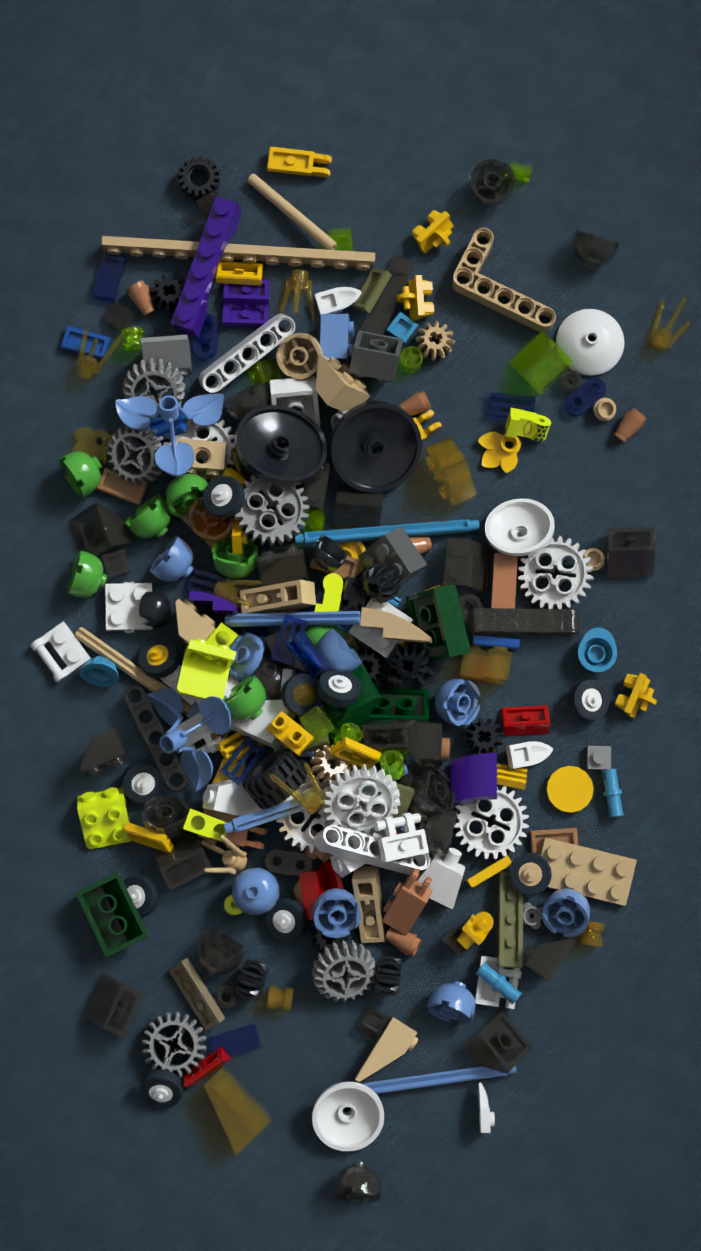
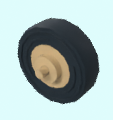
(530, 873)

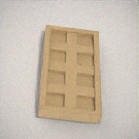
(589, 871)

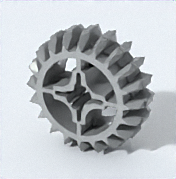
(168, 380)
(125, 440)
(341, 967)
(185, 1049)

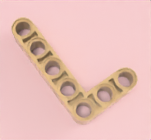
(496, 290)

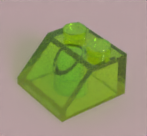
(541, 363)

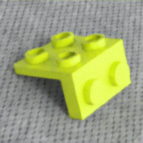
(205, 669)
(103, 817)

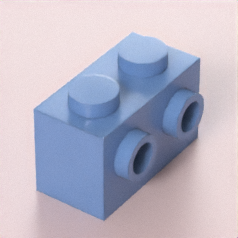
(335, 336)

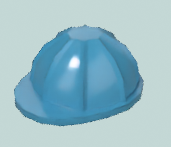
(597, 650)
(99, 672)

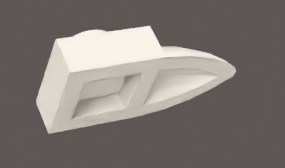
(336, 299)
(527, 754)
(486, 1118)

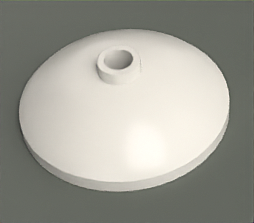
(587, 356)
(518, 519)
(348, 1129)

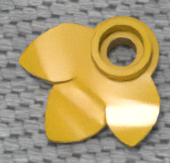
(496, 452)

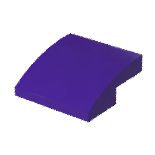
(246, 305)
(220, 605)
(474, 778)

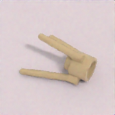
(233, 859)

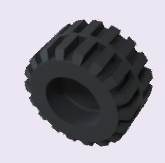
(265, 790)

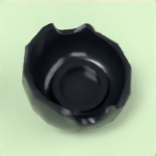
(328, 553)
(155, 609)

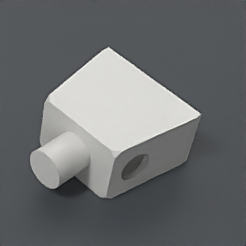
(445, 876)

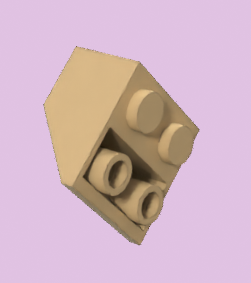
(338, 386)
(192, 625)

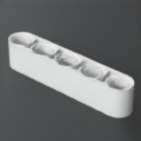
(235, 354)
(361, 850)

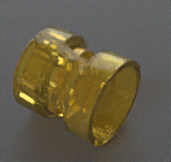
(593, 934)
(280, 998)

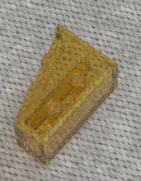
(236, 1109)

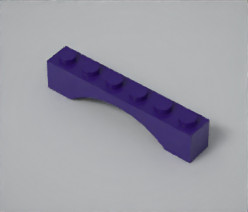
(216, 235)

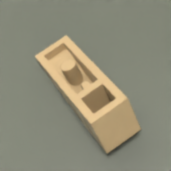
(279, 597)
(368, 894)
(391, 1045)

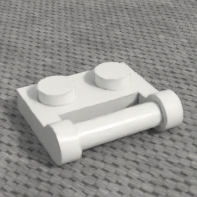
(66, 646)

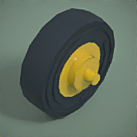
(159, 657)

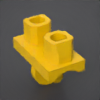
(436, 233)
(413, 298)
(639, 686)
(289, 733)
(475, 929)

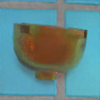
(207, 525)

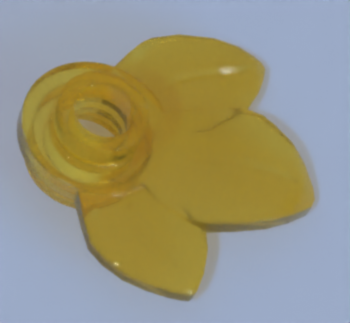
(88, 443)

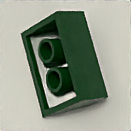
(441, 618)
(364, 705)
(401, 705)
(112, 914)

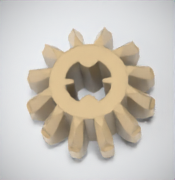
(438, 334)
(323, 769)

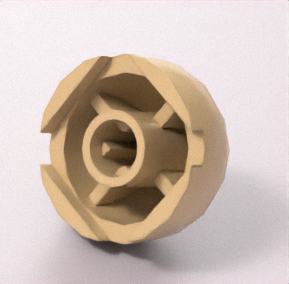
(299, 355)

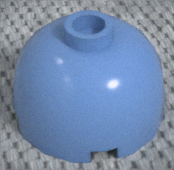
(174, 561)
(337, 652)
(457, 701)
(255, 891)
(566, 912)
(336, 913)
(453, 1002)

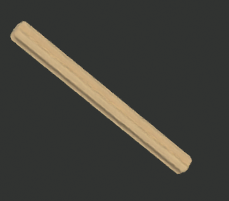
(123, 663)

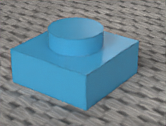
(402, 327)

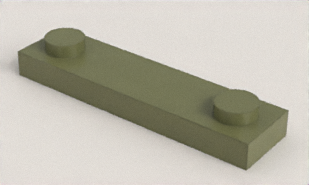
(509, 924)

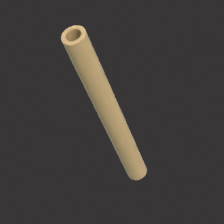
(291, 212)

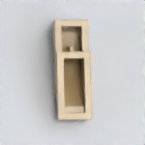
(393, 626)

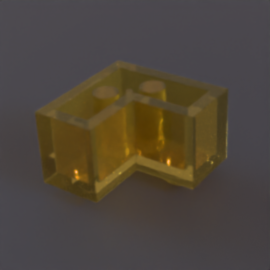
(451, 470)
(486, 666)

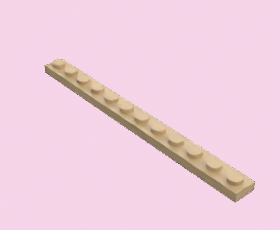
(248, 253)

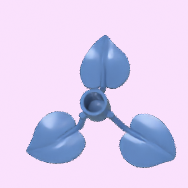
(174, 458)
(215, 713)

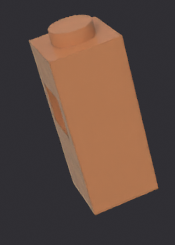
(503, 581)

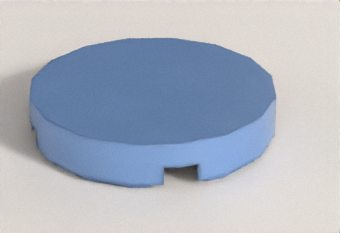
(248, 655)

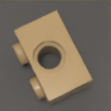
(217, 457)

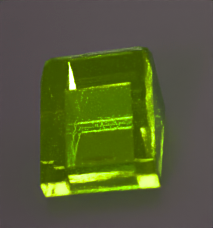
(521, 171)
(343, 238)
(264, 371)
(317, 723)

